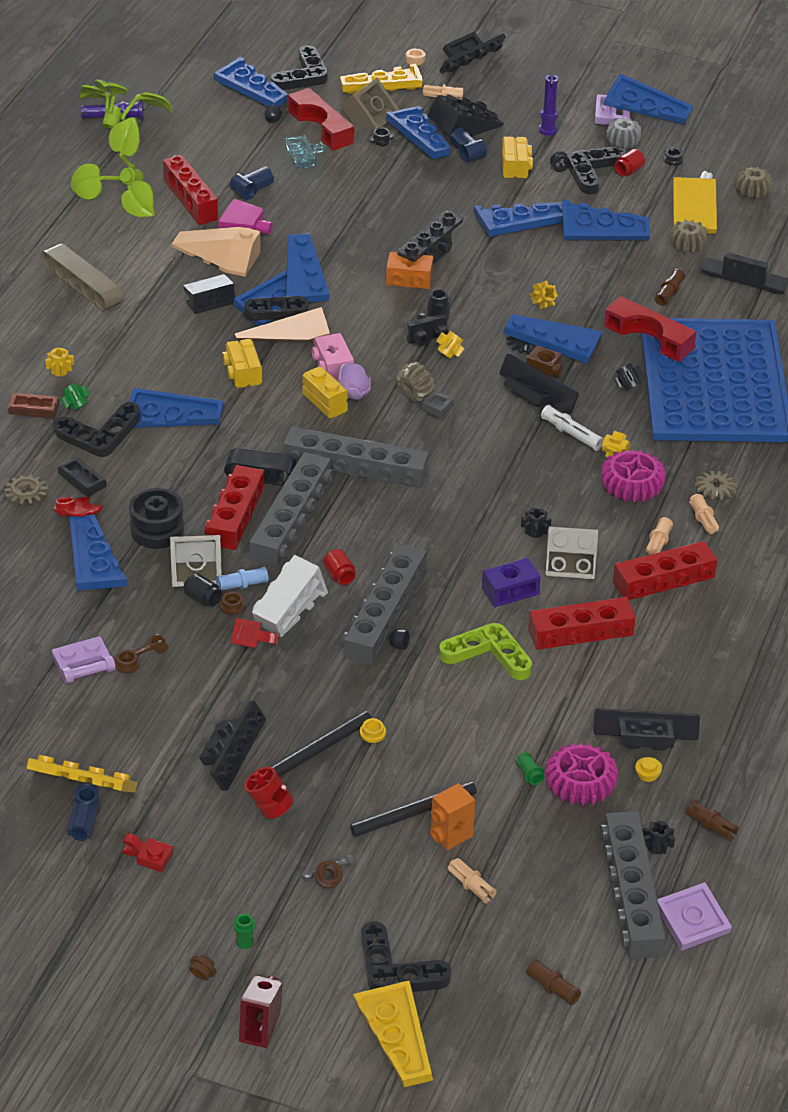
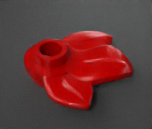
(76, 507)

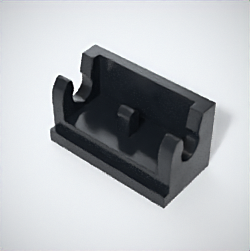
(210, 293)

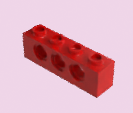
(190, 190)
(236, 506)
(665, 570)
(581, 623)

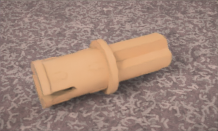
(433, 91)
(704, 513)
(659, 536)
(471, 880)

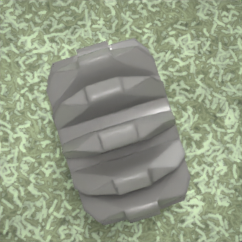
(623, 132)

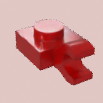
(249, 634)
(150, 854)

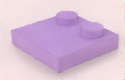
(693, 916)

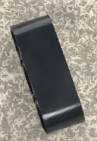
(276, 466)

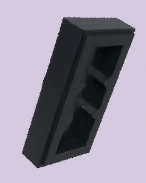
(82, 476)

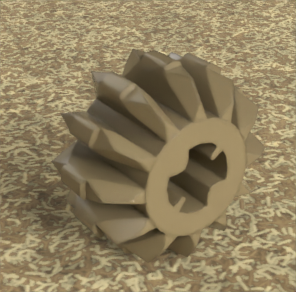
(753, 182)
(688, 236)
(415, 381)

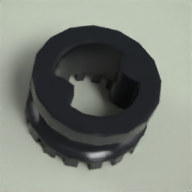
(673, 156)
(557, 158)

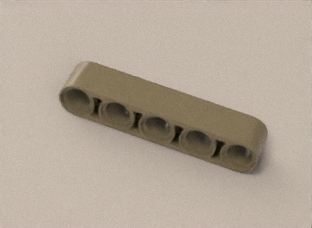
(82, 276)

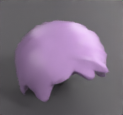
(354, 380)

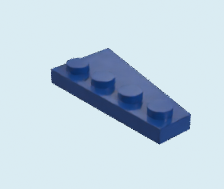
(645, 100)
(304, 270)
(271, 288)
(171, 409)
(93, 556)

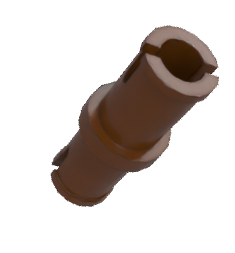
(670, 287)
(712, 820)
(553, 982)

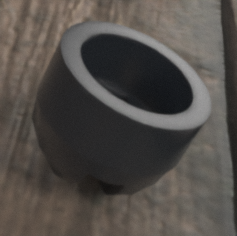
(273, 114)
(399, 638)

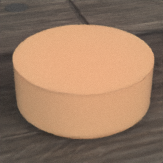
(415, 56)

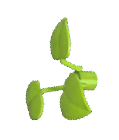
(113, 113)
(139, 197)

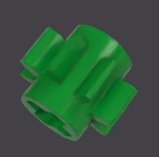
(75, 396)

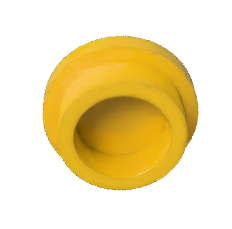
(372, 731)
(648, 769)

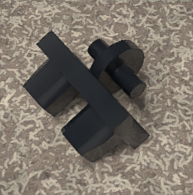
(426, 328)

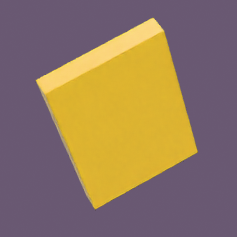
(695, 201)

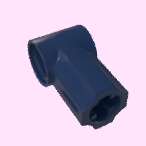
(469, 147)
(248, 184)
(84, 812)

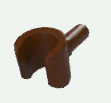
(156, 642)

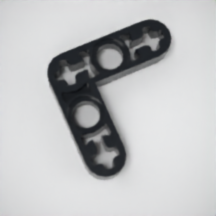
(312, 74)
(583, 165)
(98, 437)
(386, 969)

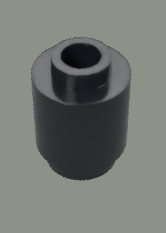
(438, 303)
(202, 590)

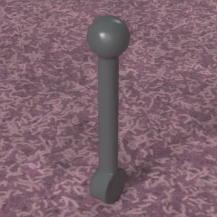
(307, 875)

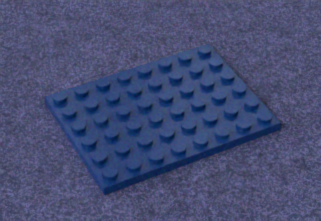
(722, 388)

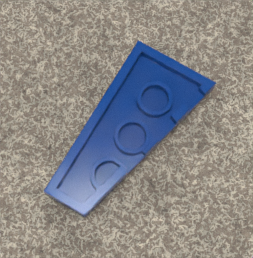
(248, 82)
(418, 129)
(520, 217)
(589, 223)
(566, 339)

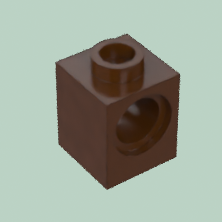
(546, 361)

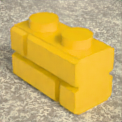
(516, 157)
(242, 363)
(325, 392)

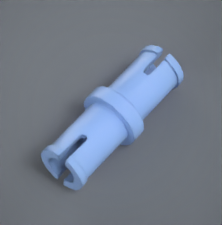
(242, 579)

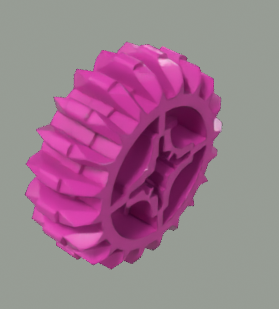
(633, 475)
(580, 780)

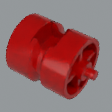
(268, 792)

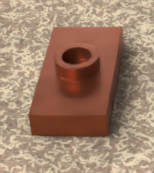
(33, 405)

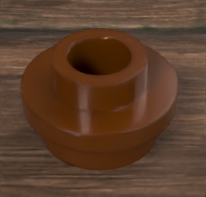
(232, 603)
(127, 661)
(331, 867)
(202, 967)

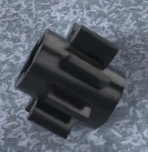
(628, 376)
(536, 522)
(658, 837)

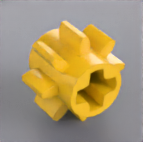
(543, 295)
(450, 344)
(59, 362)
(615, 443)

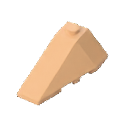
(229, 248)
(297, 328)

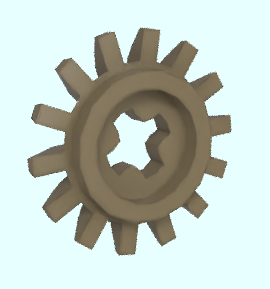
(706, 485)
(15, 493)

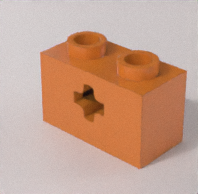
(408, 273)
(452, 817)

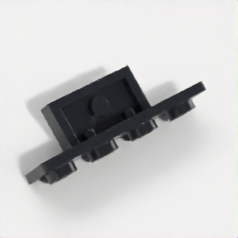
(468, 48)
(433, 239)
(745, 271)
(536, 385)
(646, 727)
(231, 744)

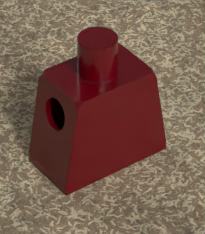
(263, 998)

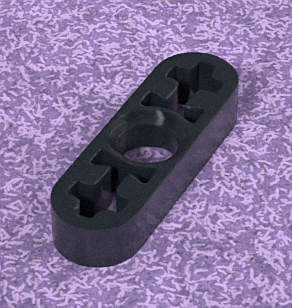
(260, 304)

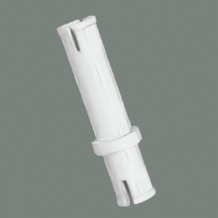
(564, 423)

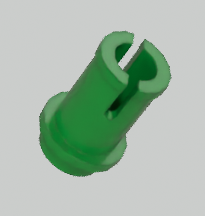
(533, 774)
(244, 927)

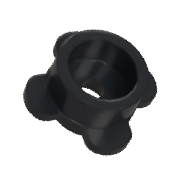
(381, 136)

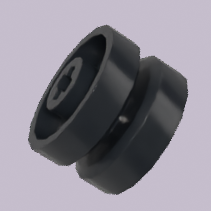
(156, 517)

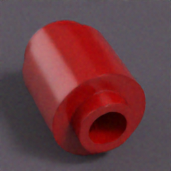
(629, 162)
(339, 567)

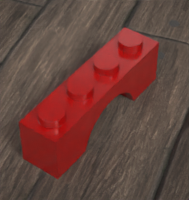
(308, 106)
(629, 317)

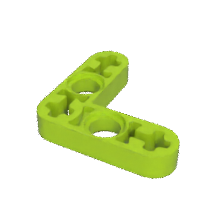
(456, 649)

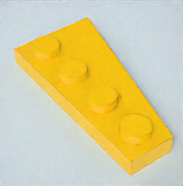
(391, 81)
(93, 775)
(397, 1028)

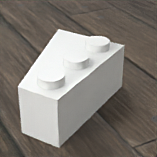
(289, 595)

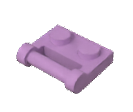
(605, 114)
(82, 659)

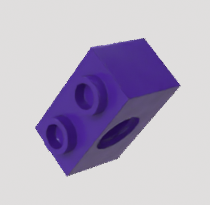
(511, 582)

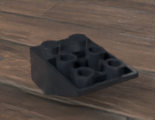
(454, 113)

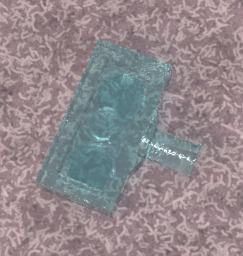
(303, 151)

